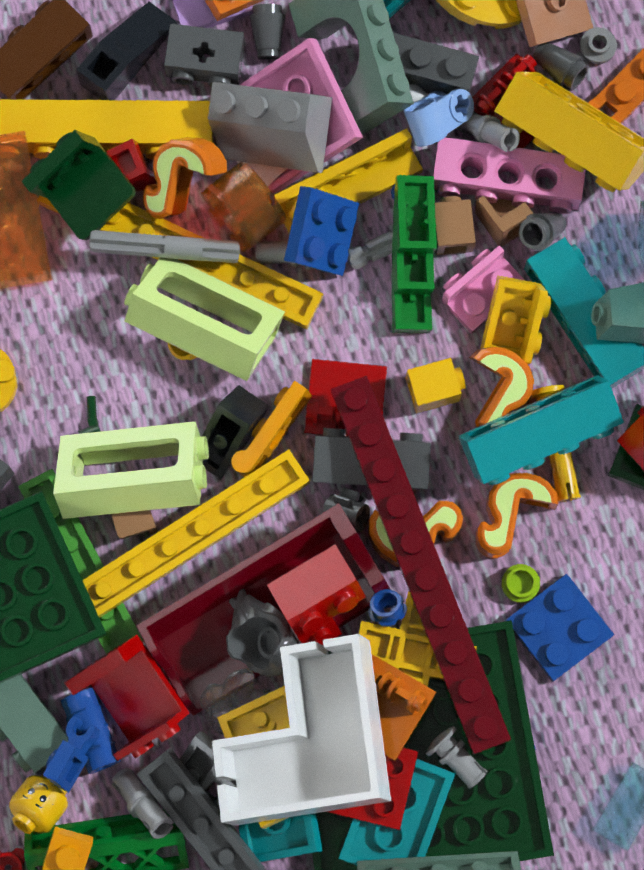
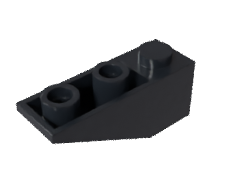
(124, 52)

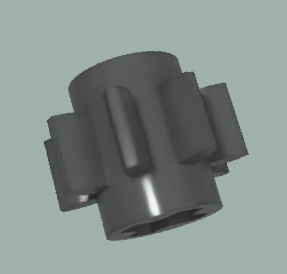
(352, 505)

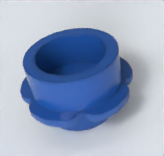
(387, 599)

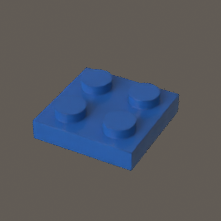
(321, 231)
(560, 627)

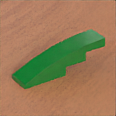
(413, 253)

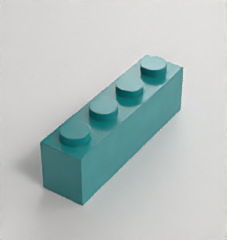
(572, 300)
(541, 430)

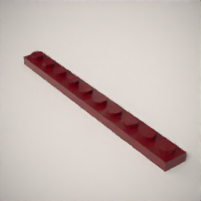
(420, 566)

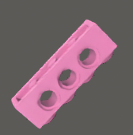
(525, 164)

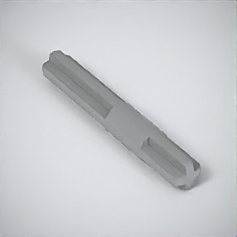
(164, 246)

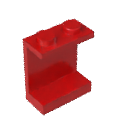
(134, 695)

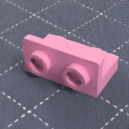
(472, 294)

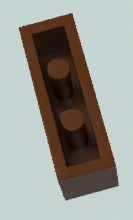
(40, 48)

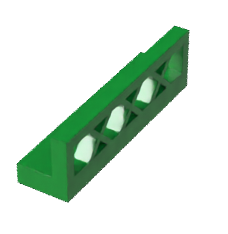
(110, 839)

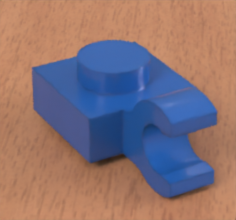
(69, 759)

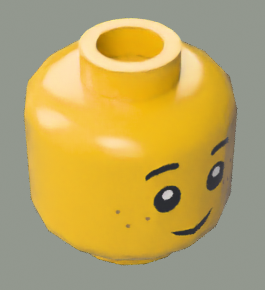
(37, 805)

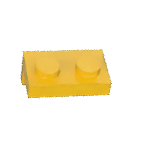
(516, 317)

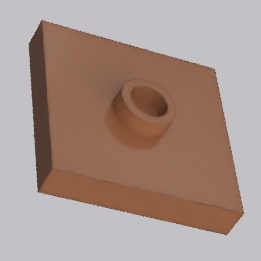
(553, 19)

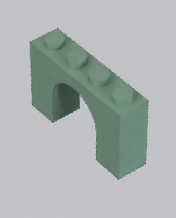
(379, 83)

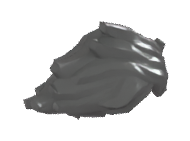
(258, 634)

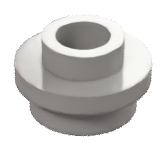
(595, 55)

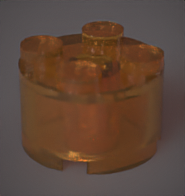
(244, 205)

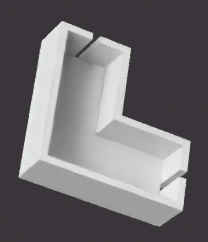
(327, 755)

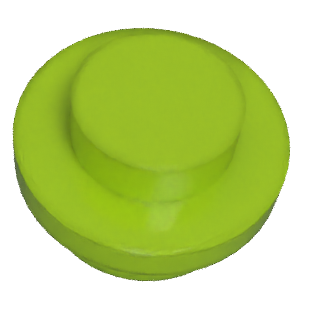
(520, 583)

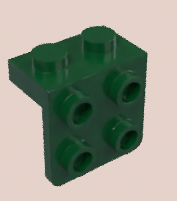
(80, 183)

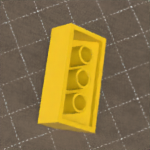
(574, 129)

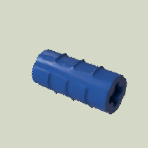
(88, 710)

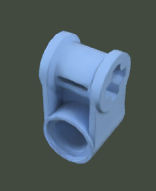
(438, 115)

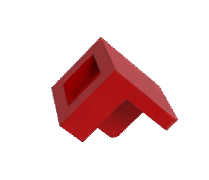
(132, 164)

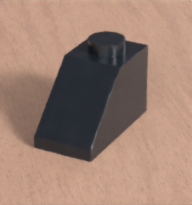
(231, 428)

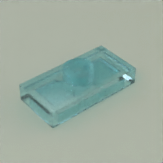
(625, 810)

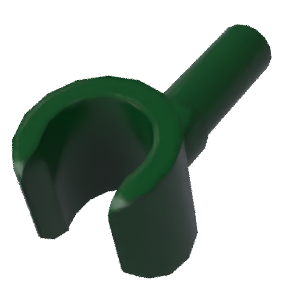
(91, 416)

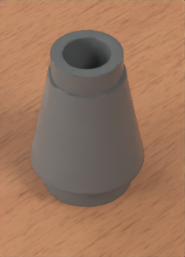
(267, 29)
(562, 65)
(541, 230)

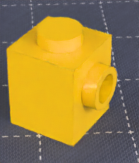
(435, 385)

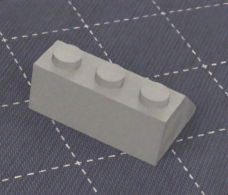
(270, 126)

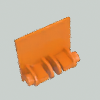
(400, 704)

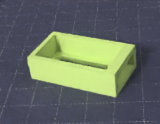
(196, 332)
(136, 489)

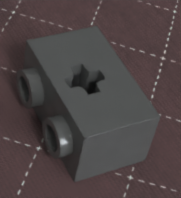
(187, 47)

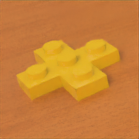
(404, 647)

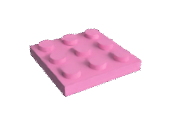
(307, 71)

